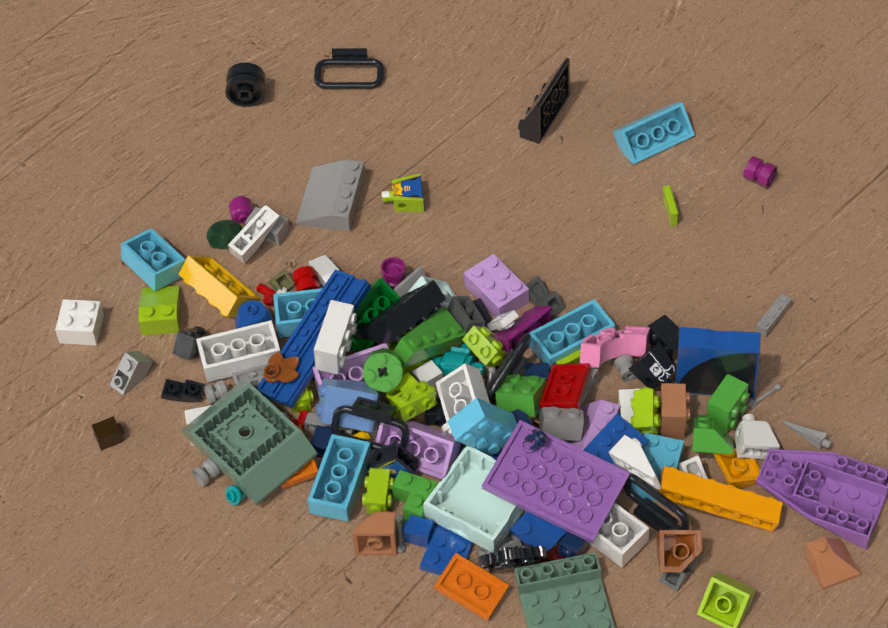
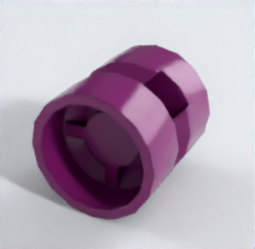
(759, 171)
(393, 271)

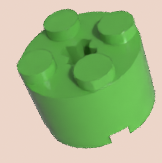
(379, 359)

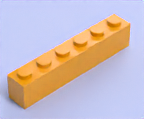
(720, 499)

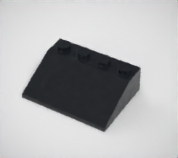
(546, 105)
(403, 314)

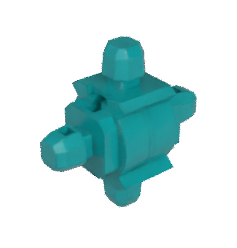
(456, 358)

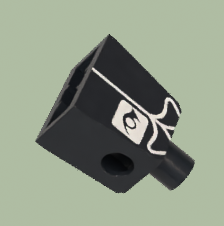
(653, 367)

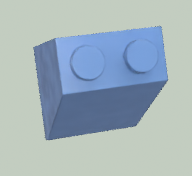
(344, 392)

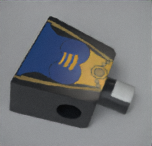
(394, 458)

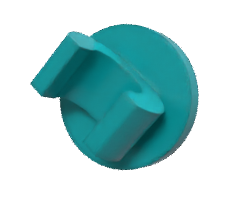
(234, 495)

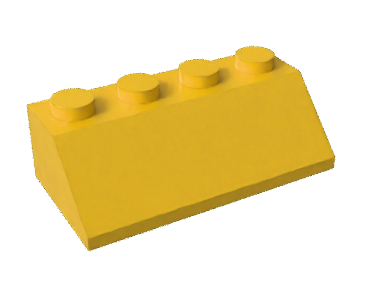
(216, 284)

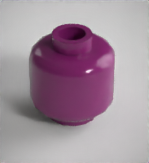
(240, 209)

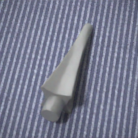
(815, 437)

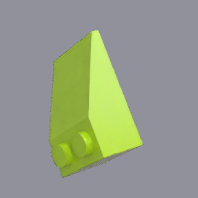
(159, 310)

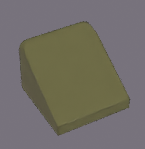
(282, 280)

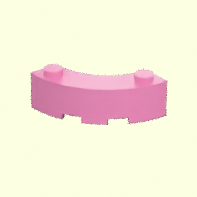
(613, 344)

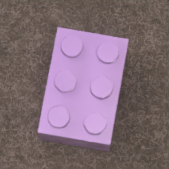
(496, 286)

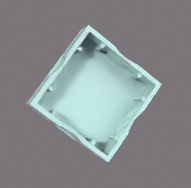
(466, 508)

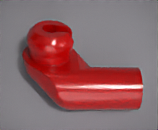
(268, 294)
(301, 419)

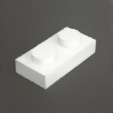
(503, 321)

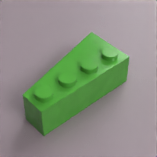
(430, 338)

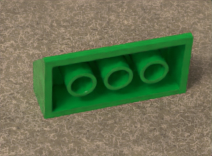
(376, 300)

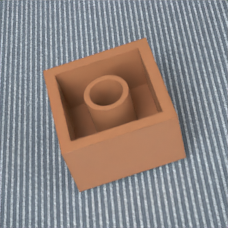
(674, 410)

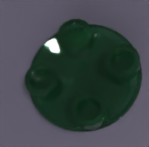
(222, 233)

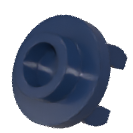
(539, 438)

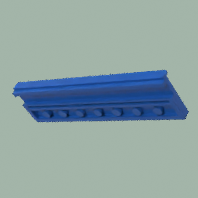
(301, 344)
(539, 532)

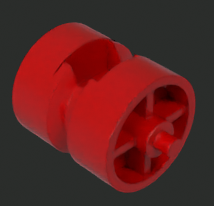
(305, 278)

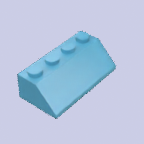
(654, 132)

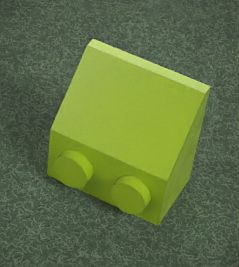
(726, 601)

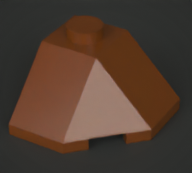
(677, 549)

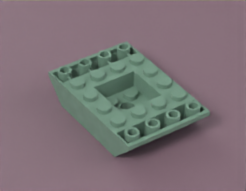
(262, 458)

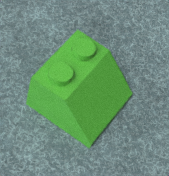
(710, 436)

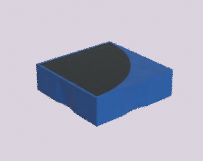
(710, 355)

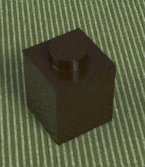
(108, 433)

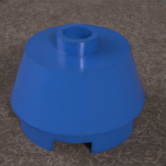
(252, 313)

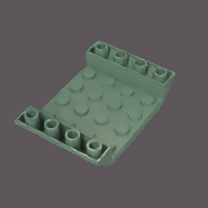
(564, 594)

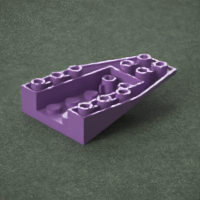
(828, 490)

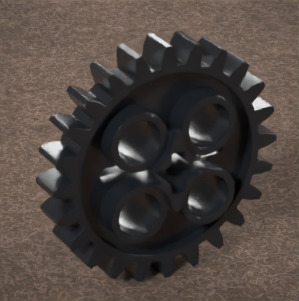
(512, 557)

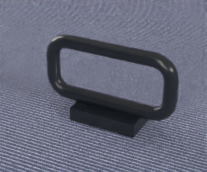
(349, 57)
(511, 365)
(373, 411)
(652, 513)

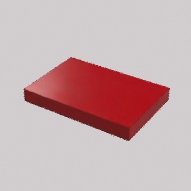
(565, 385)

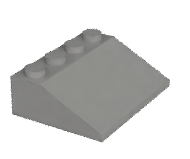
(332, 195)

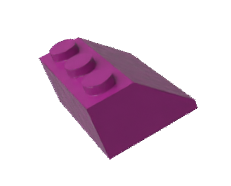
(528, 322)

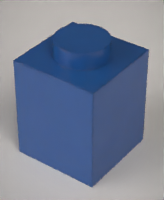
(418, 531)

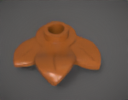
(283, 369)

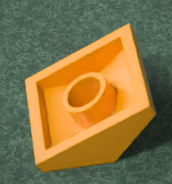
(738, 471)

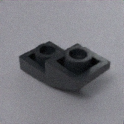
(182, 392)

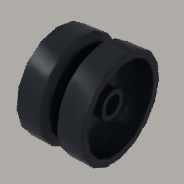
(245, 84)

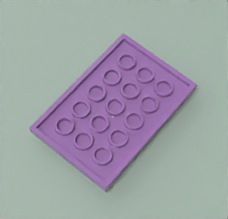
(556, 482)

